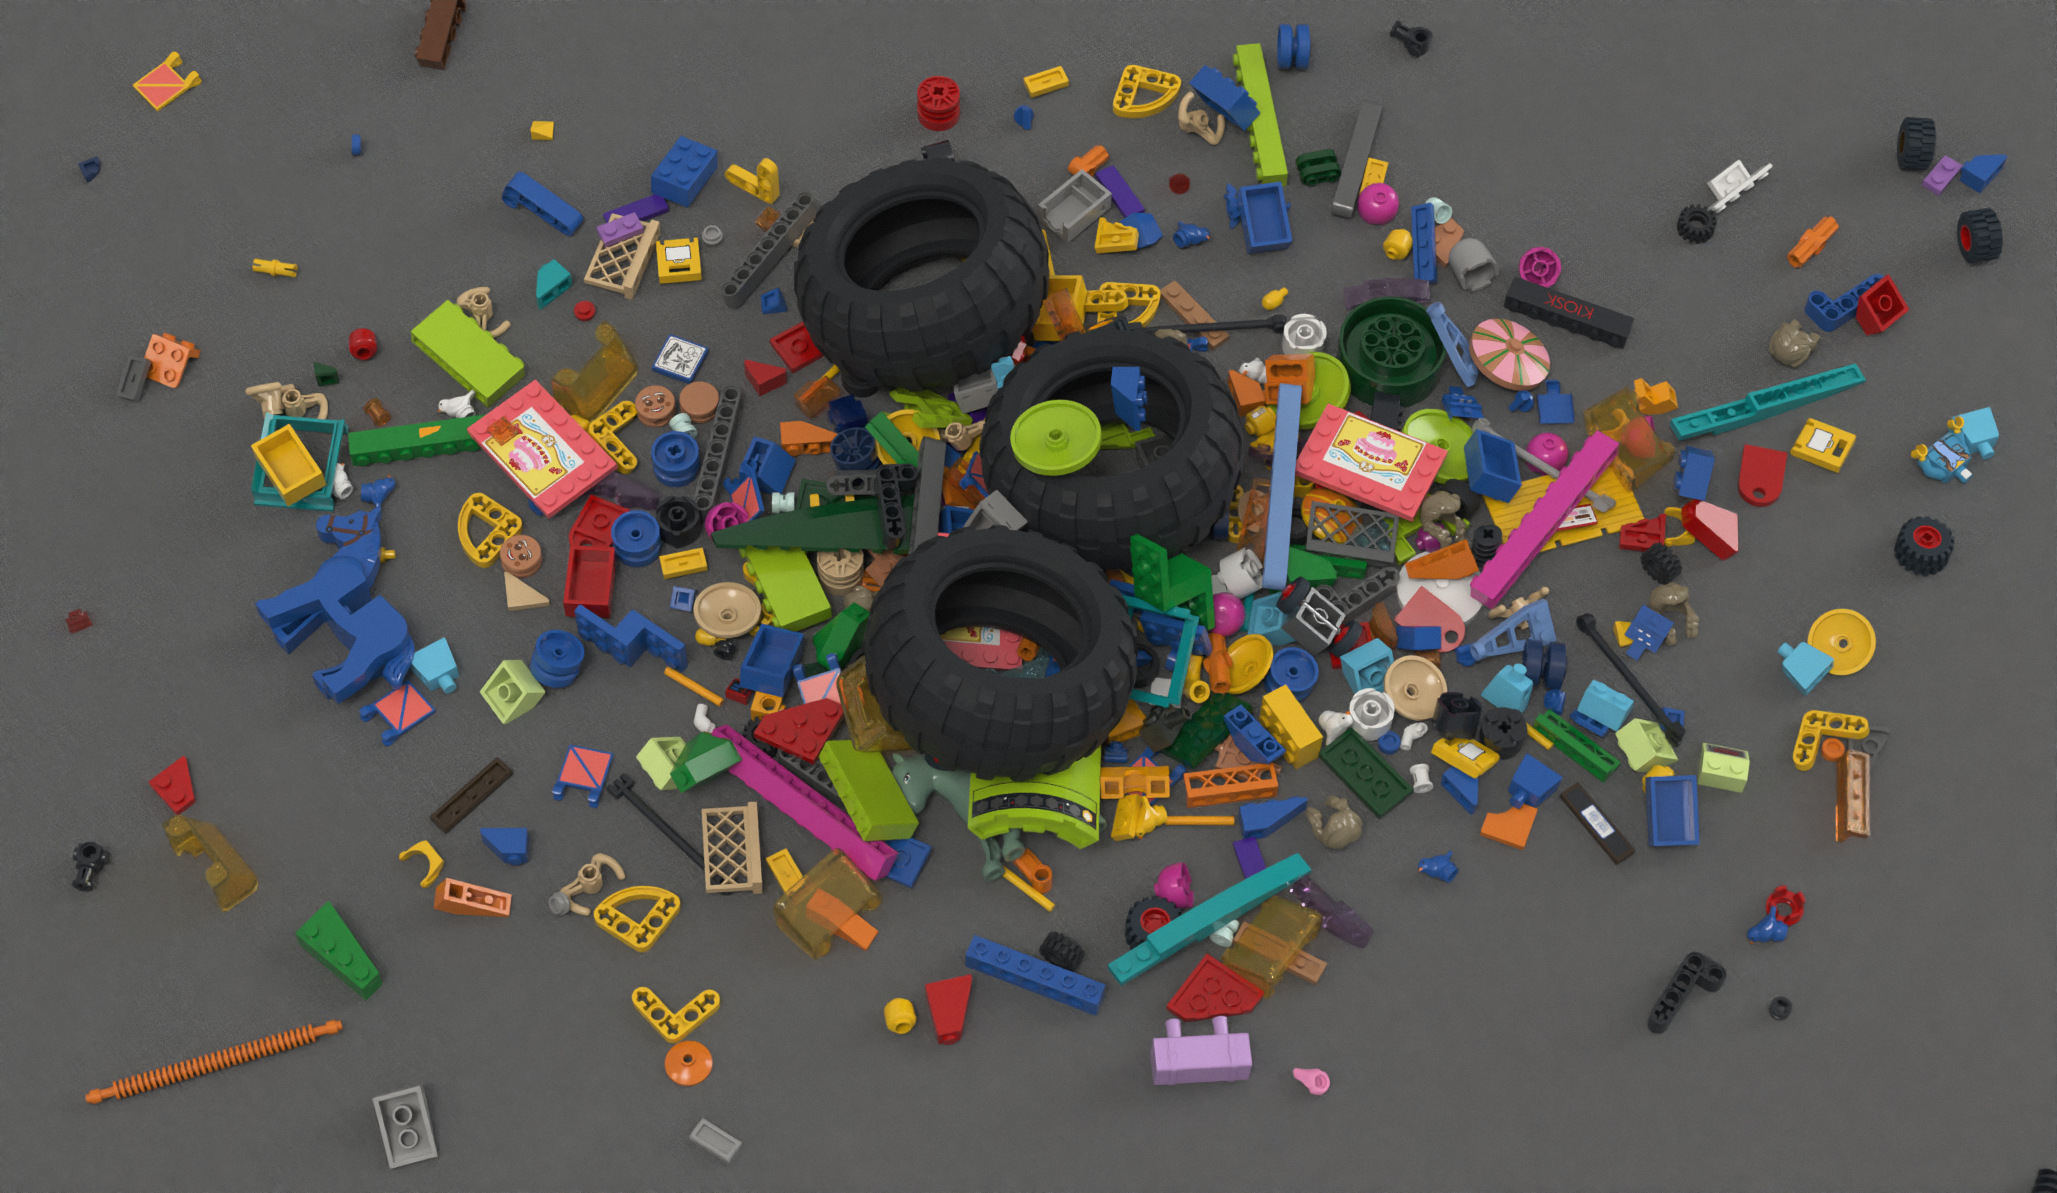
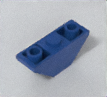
(1252, 737)

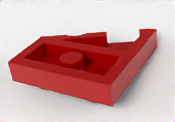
(1642, 534)
(175, 786)

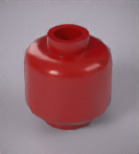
(362, 344)

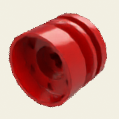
(938, 103)

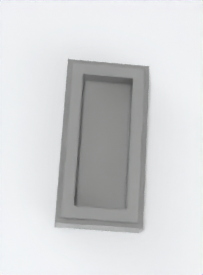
(715, 1141)

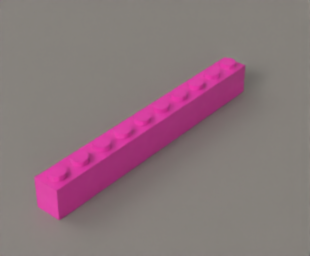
(1544, 519)
(807, 806)

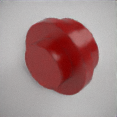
(584, 310)

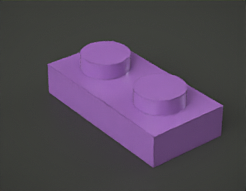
(1942, 175)
(620, 229)

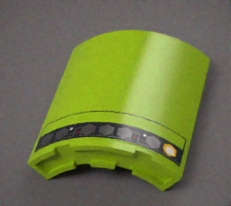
(1056, 803)

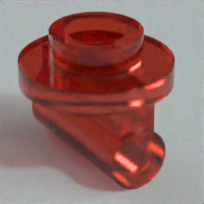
(1179, 183)
(78, 620)

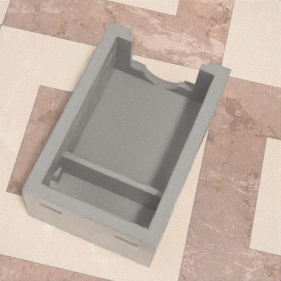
(1074, 206)
(975, 391)
(996, 511)

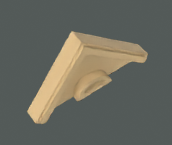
(521, 595)

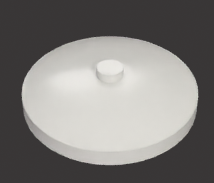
(1452, 592)

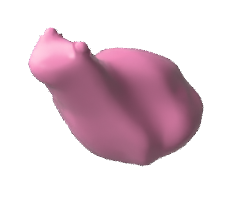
(1314, 1079)

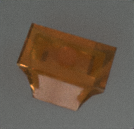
(816, 396)
(1382, 627)

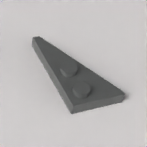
(1872, 743)

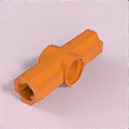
(1812, 242)
(1218, 664)

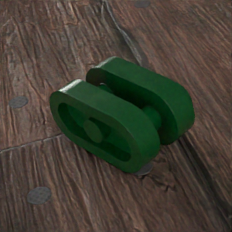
(1318, 167)

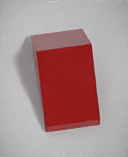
(764, 376)

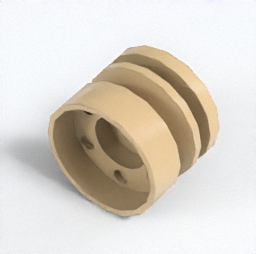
(840, 571)

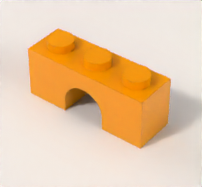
(1146, 779)

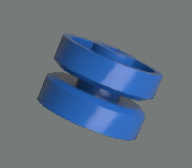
(1293, 46)
(675, 459)
(636, 538)
(556, 658)
(1295, 669)

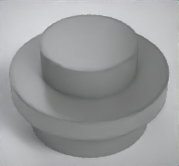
(712, 235)
(559, 903)

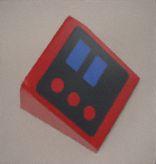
(737, 693)

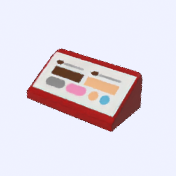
(1580, 517)

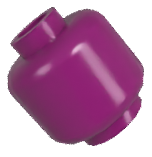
(1426, 541)

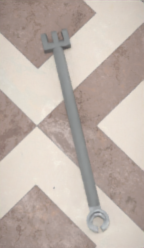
(1601, 502)

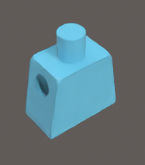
(1979, 432)
(1805, 665)
(436, 666)
(1510, 688)

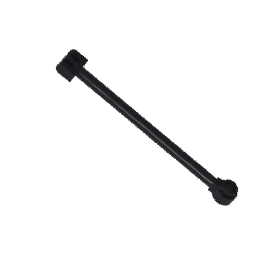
(1275, 323)
(1675, 731)
(624, 790)

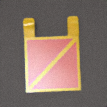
(164, 84)

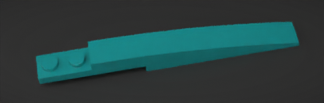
(1767, 403)
(1208, 917)

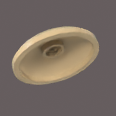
(727, 610)
(1419, 678)

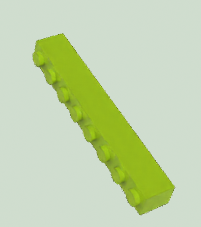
(1264, 129)

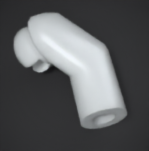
(701, 722)
(1411, 733)

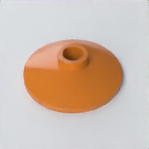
(688, 1073)

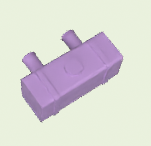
(1200, 1057)

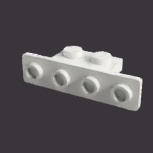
(1731, 181)

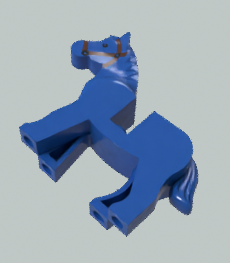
(342, 599)

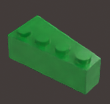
(336, 948)

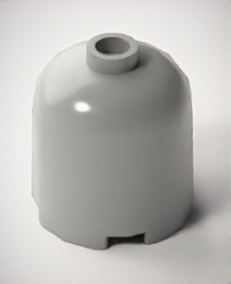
(1472, 264)

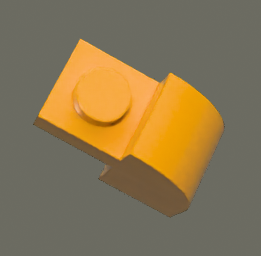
(1655, 399)

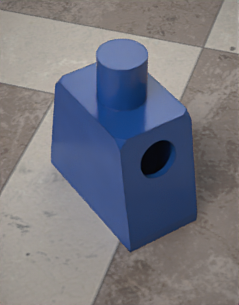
(1532, 783)

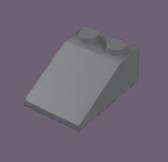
(405, 1125)

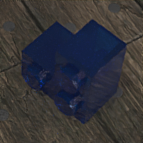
(847, 413)

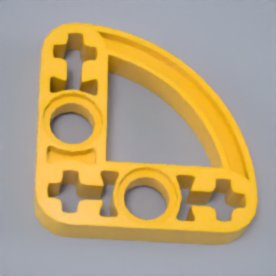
(1140, 81)
(1152, 303)
(500, 525)
(637, 931)

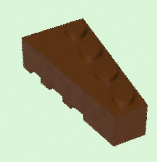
(439, 32)

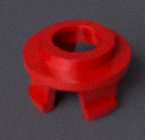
(1795, 901)

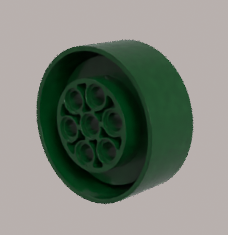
(1419, 368)

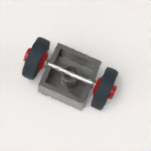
(1315, 620)

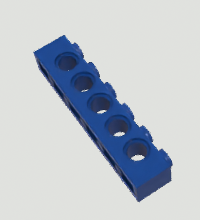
(1035, 975)

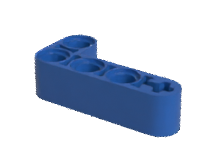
(541, 202)
(1833, 314)

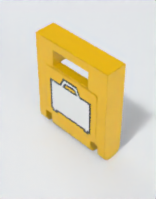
(678, 254)
(1819, 441)
(1466, 755)

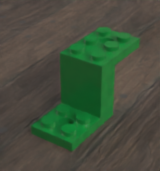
(1171, 581)

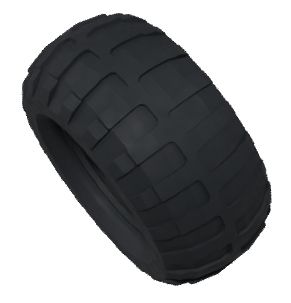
(937, 328)
(1164, 502)
(989, 719)

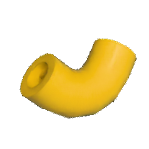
(1194, 688)

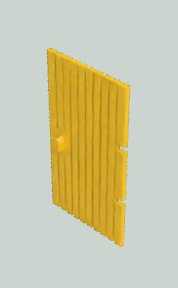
(1509, 515)

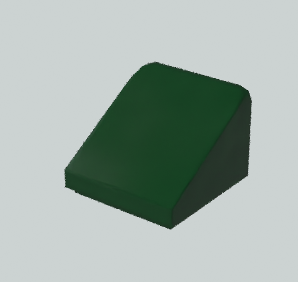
(325, 375)

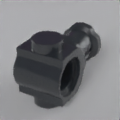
(1415, 39)
(88, 866)

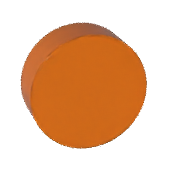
(1832, 749)

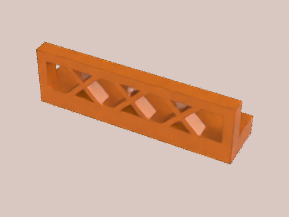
(1230, 792)

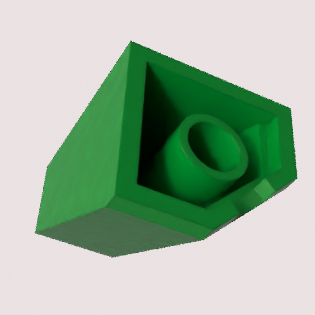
(1311, 567)
(842, 635)
(703, 761)

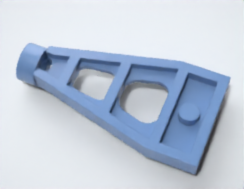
(1444, 326)
(1539, 625)

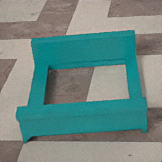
(317, 500)
(1183, 654)

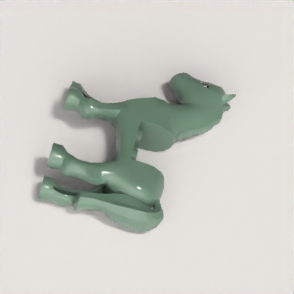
(919, 780)

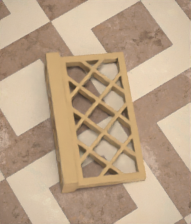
(637, 264)
(751, 843)

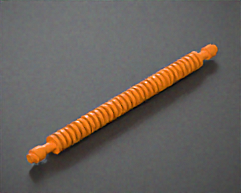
(96, 1096)

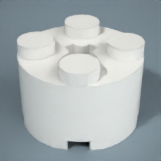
(1303, 335)
(1241, 573)
(1371, 713)

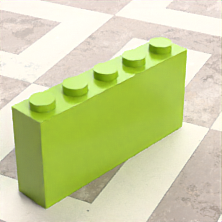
(468, 353)
(787, 586)
(868, 792)

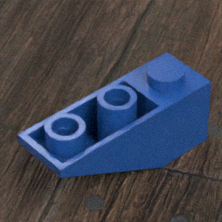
(1267, 817)

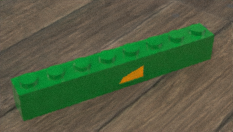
(412, 441)

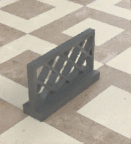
(1372, 556)

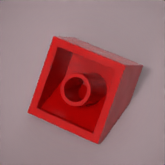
(1880, 306)

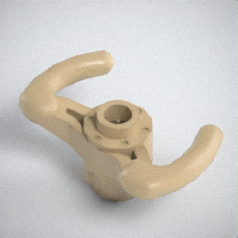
(1197, 122)
(481, 308)
(269, 396)
(296, 404)
(960, 435)
(1501, 611)
(590, 880)

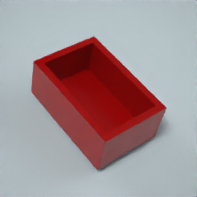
(590, 580)

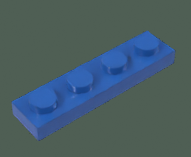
(1424, 242)

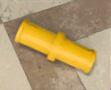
(275, 267)

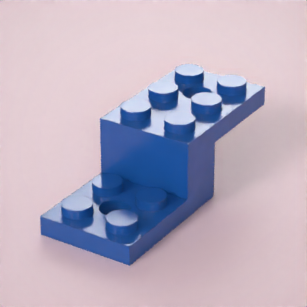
(1165, 629)
(631, 638)

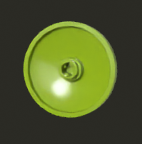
(1330, 387)
(1437, 429)
(1056, 437)

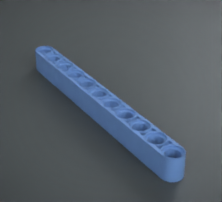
(1282, 487)

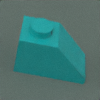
(551, 283)

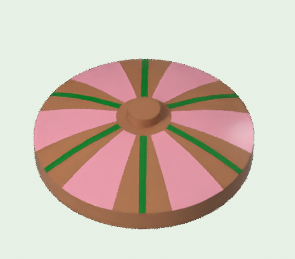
(1509, 354)

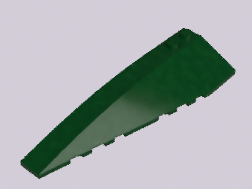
(818, 528)

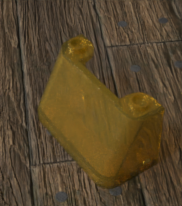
(600, 380)
(1640, 449)
(862, 713)
(229, 874)
(824, 902)
(1272, 942)

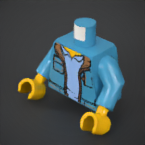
(1947, 456)

